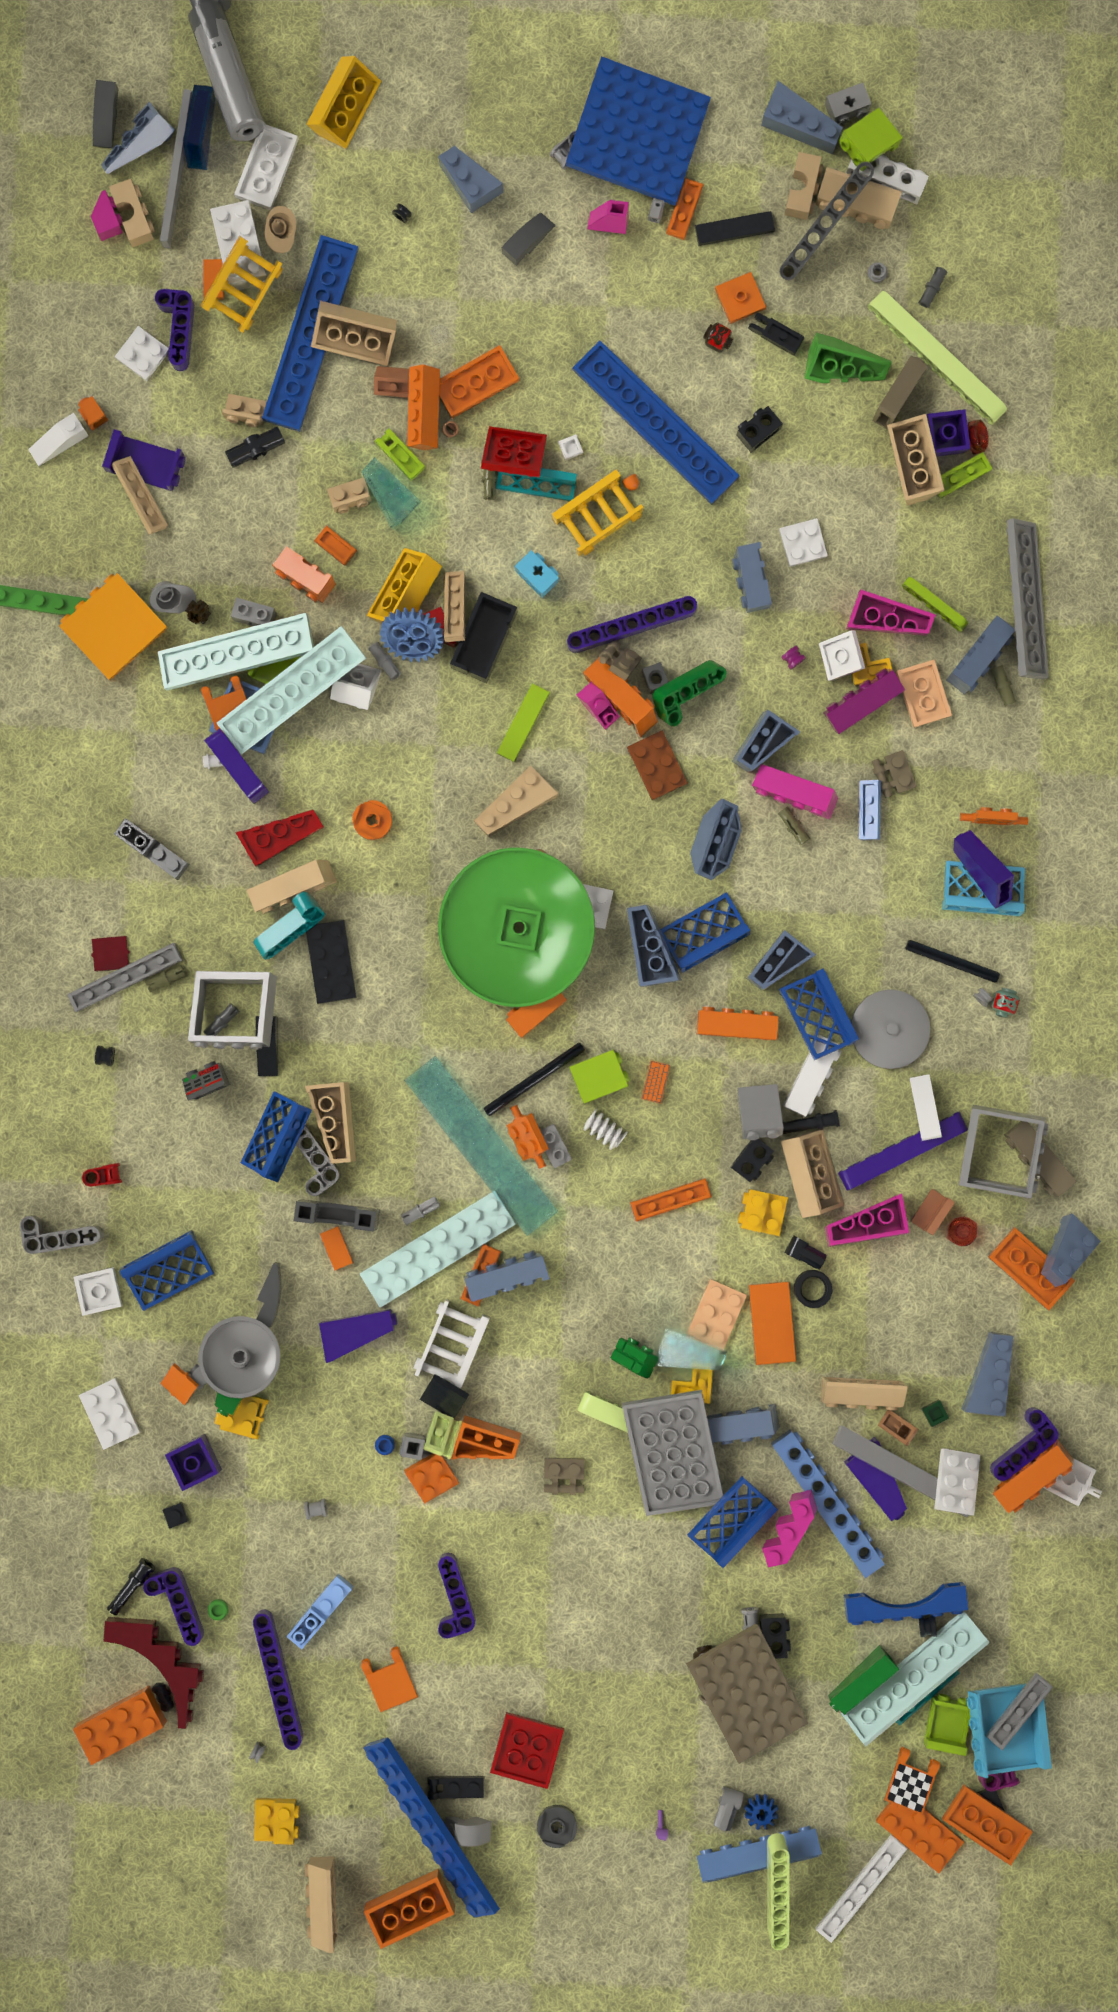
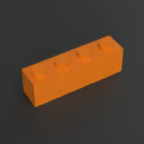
(423, 407)
(737, 1024)

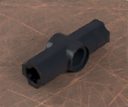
(254, 447)

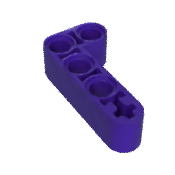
(178, 331)
(236, 766)
(1022, 1446)
(455, 1592)
(178, 1607)

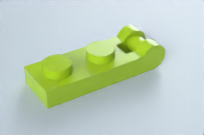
(400, 454)

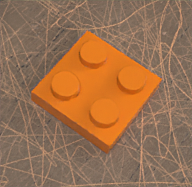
(431, 1477)

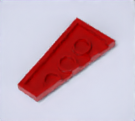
(275, 837)

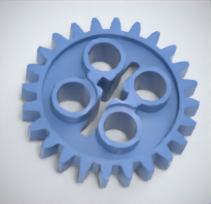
(411, 635)

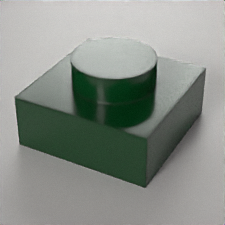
(935, 1413)

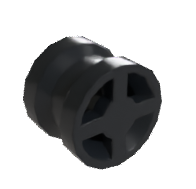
(104, 1055)
(928, 1626)

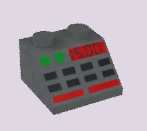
(205, 1081)

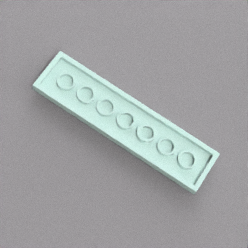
(236, 651)
(291, 690)
(437, 1249)
(916, 1677)

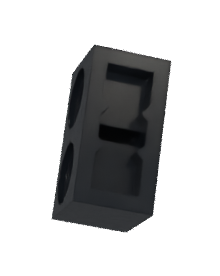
(761, 431)
(748, 1155)
(777, 1635)

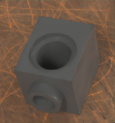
(654, 670)

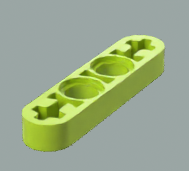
(935, 604)

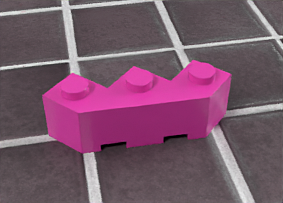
(790, 1529)

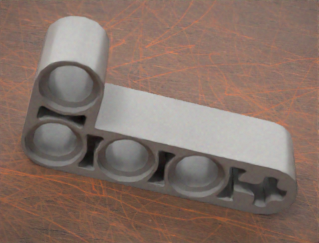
(321, 1169)
(62, 1236)

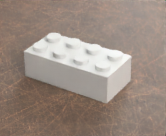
(230, 223)

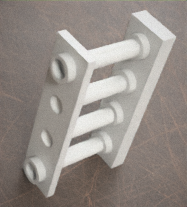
(463, 1361)

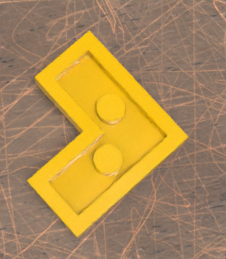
(871, 668)
(700, 1381)

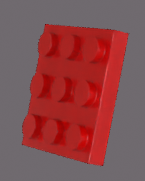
(514, 451)
(527, 1750)

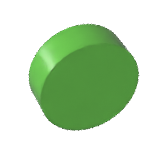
(217, 1609)

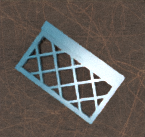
(979, 904)

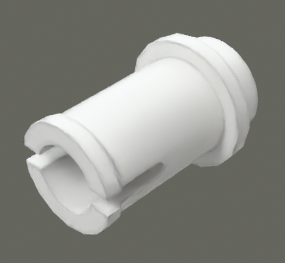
(211, 761)

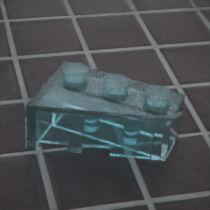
(392, 496)
(688, 1352)

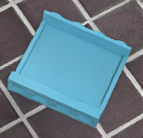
(1025, 1750)

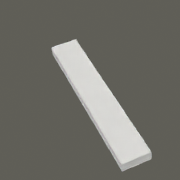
(861, 1888)

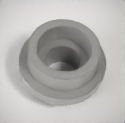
(877, 266)

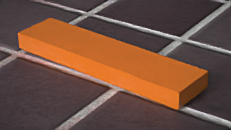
(670, 1199)

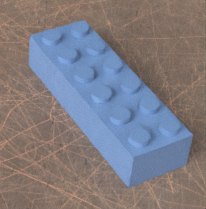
(753, 1856)

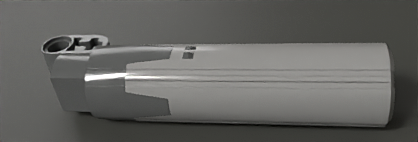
(226, 69)

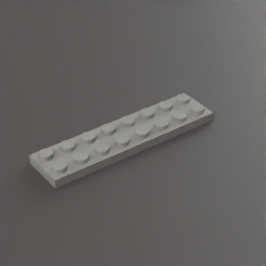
(1027, 599)

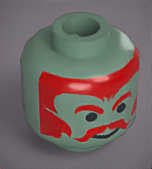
(1005, 1002)

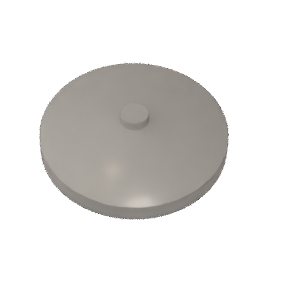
(890, 1029)
(239, 1357)

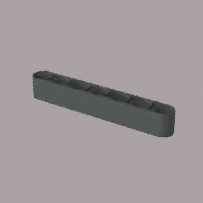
(829, 211)

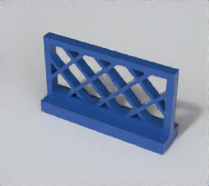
(716, 944)
(835, 1010)
(284, 1141)
(158, 1255)
(747, 1529)

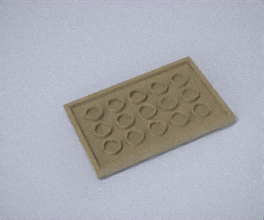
(747, 1693)

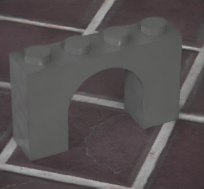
(323, 1212)

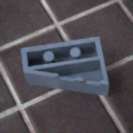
(469, 179)
(763, 740)
(779, 960)
(1070, 1249)

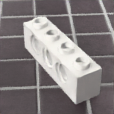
(899, 171)

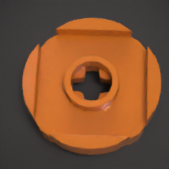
(367, 810)

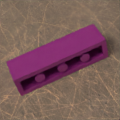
(864, 700)

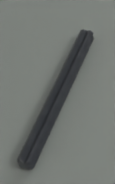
(534, 1079)

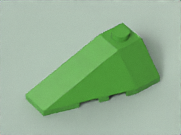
(837, 359)

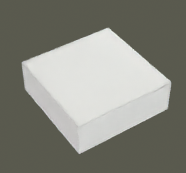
(570, 447)

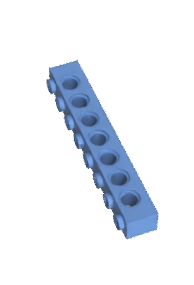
(866, 1564)

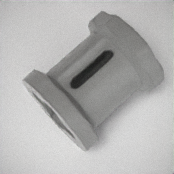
(315, 1509)
(750, 1617)

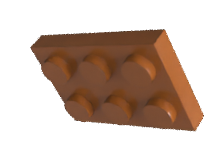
(657, 765)

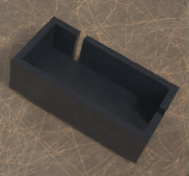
(484, 637)

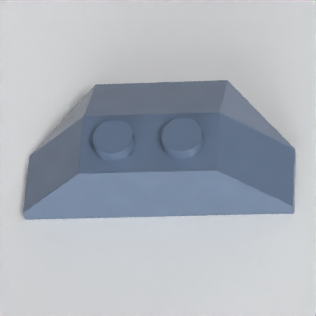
(716, 840)

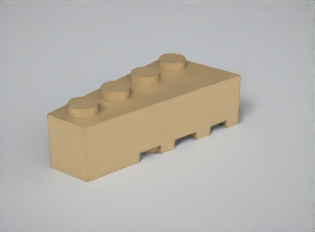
(519, 799)
(283, 888)
(334, 1118)

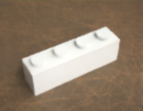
(810, 1080)

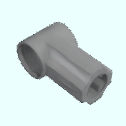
(729, 1804)

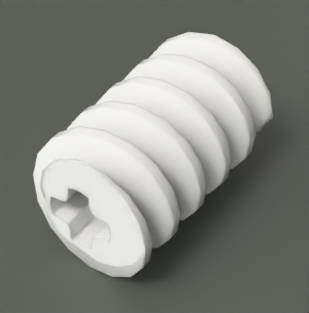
(604, 1130)

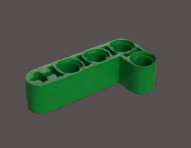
(685, 687)

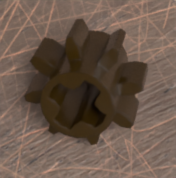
(198, 612)

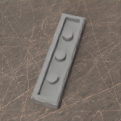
(1019, 1711)

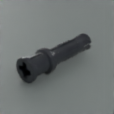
(818, 1121)
(136, 1579)

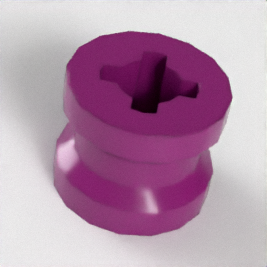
(793, 657)

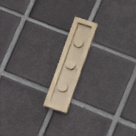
(139, 495)
(454, 606)

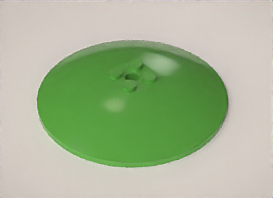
(481, 918)

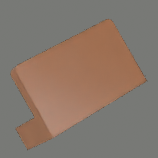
(391, 381)
(932, 1212)

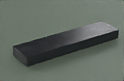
(734, 228)

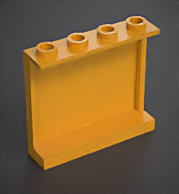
(112, 626)

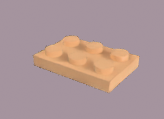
(924, 693)
(716, 1314)

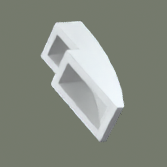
(925, 1107)

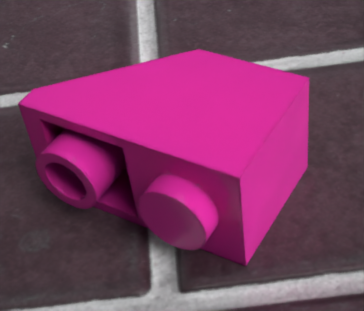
(104, 217)
(610, 217)
(598, 705)

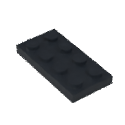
(331, 962)

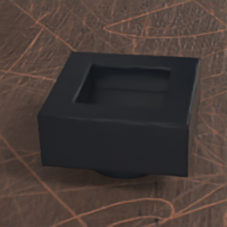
(175, 1515)

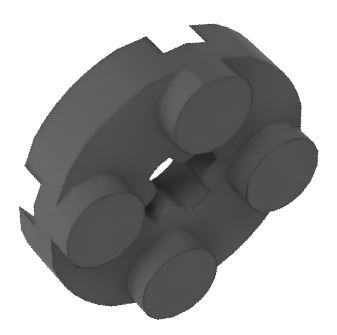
(555, 1814)

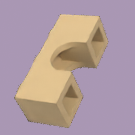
(127, 196)
(800, 202)

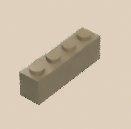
(1052, 1171)

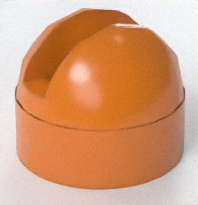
(631, 482)

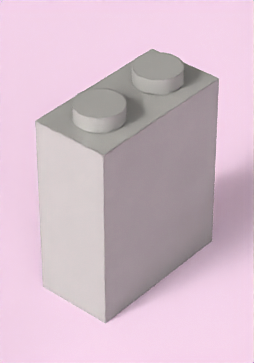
(760, 1112)

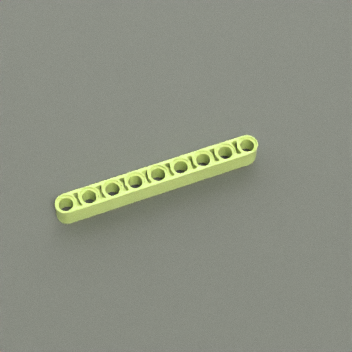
(938, 357)

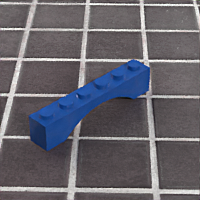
(947, 1598)

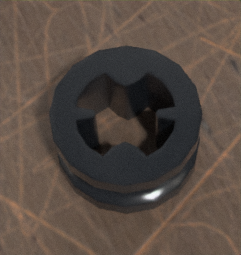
(401, 213)

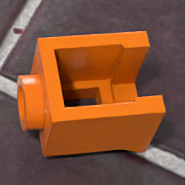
(92, 413)

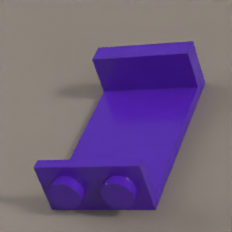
(155, 464)

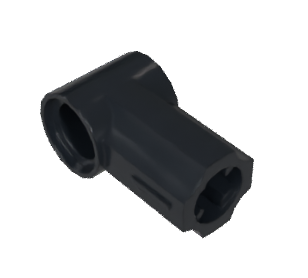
(802, 1251)

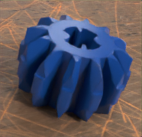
(753, 1811)

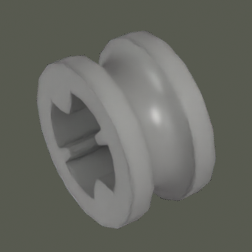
(983, 997)
(257, 1752)

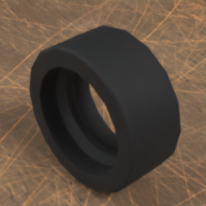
(815, 1303)

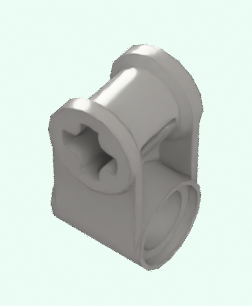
(561, 150)

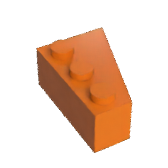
(485, 1440)

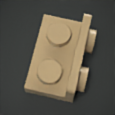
(244, 409)
(349, 495)

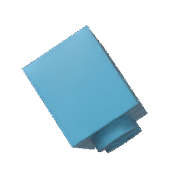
(540, 584)

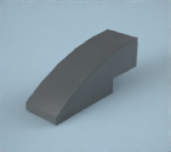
(104, 113)
(527, 238)
(270, 1296)

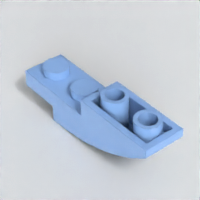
(319, 1611)

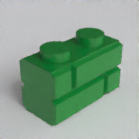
(635, 1358)

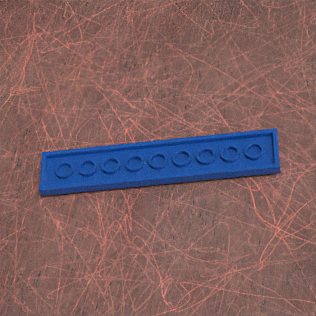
(300, 361)
(655, 422)
(431, 1828)

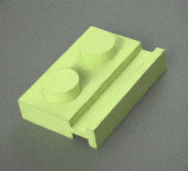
(442, 1435)

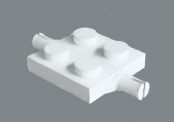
(1075, 1484)

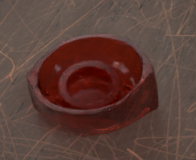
(978, 436)
(962, 1231)

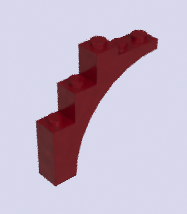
(181, 1676)

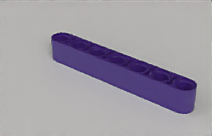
(638, 617)
(900, 1153)
(278, 1689)

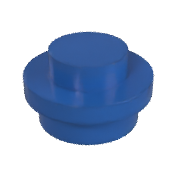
(384, 1444)

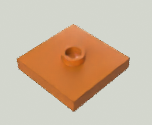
(740, 297)

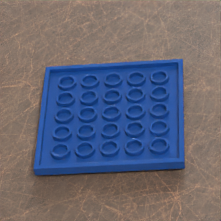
(637, 131)

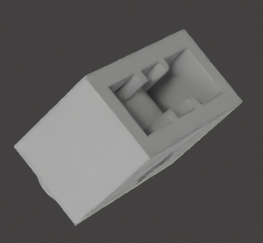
(853, 96)
(252, 613)
(557, 1151)

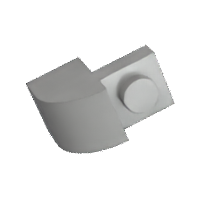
(413, 1445)
(469, 1832)

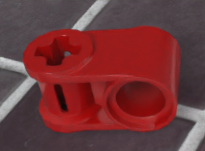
(105, 1175)

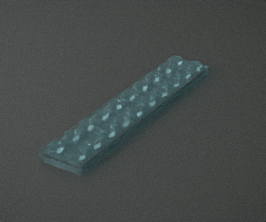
(481, 1145)

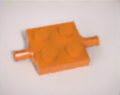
(987, 816)
(527, 1137)

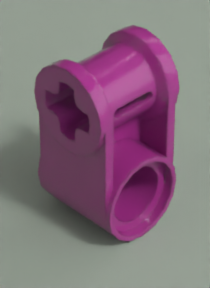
(1000, 1781)

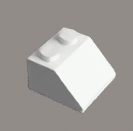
(356, 686)

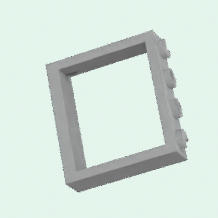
(263, 1037)
(995, 1186)

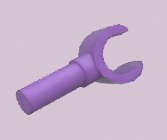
(661, 1833)

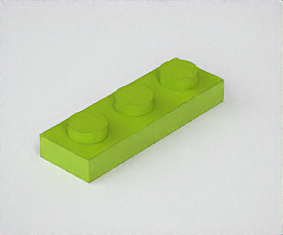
(964, 474)

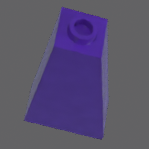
(984, 868)
(351, 1332)
(879, 1485)

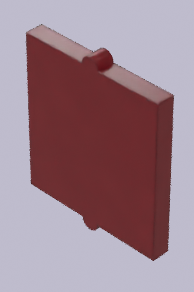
(110, 953)

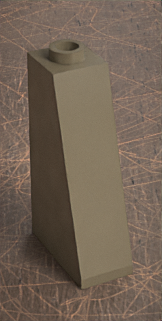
(900, 392)

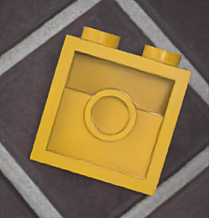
(762, 1212)
(276, 1820)

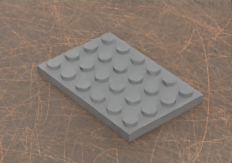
(673, 1452)

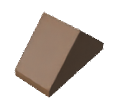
(898, 1427)

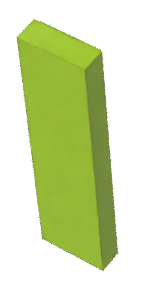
(523, 722)

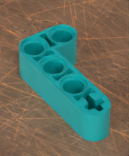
(290, 927)

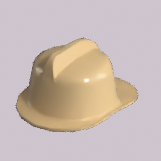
(280, 229)

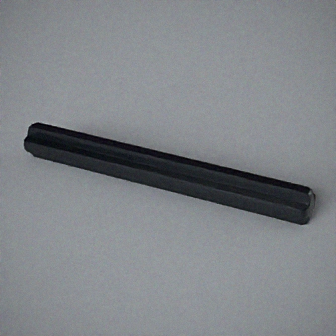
(952, 961)

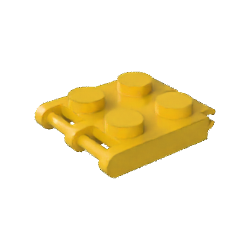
(244, 1417)

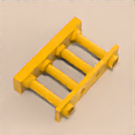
(221, 283)
(596, 494)

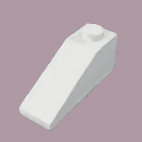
(58, 439)

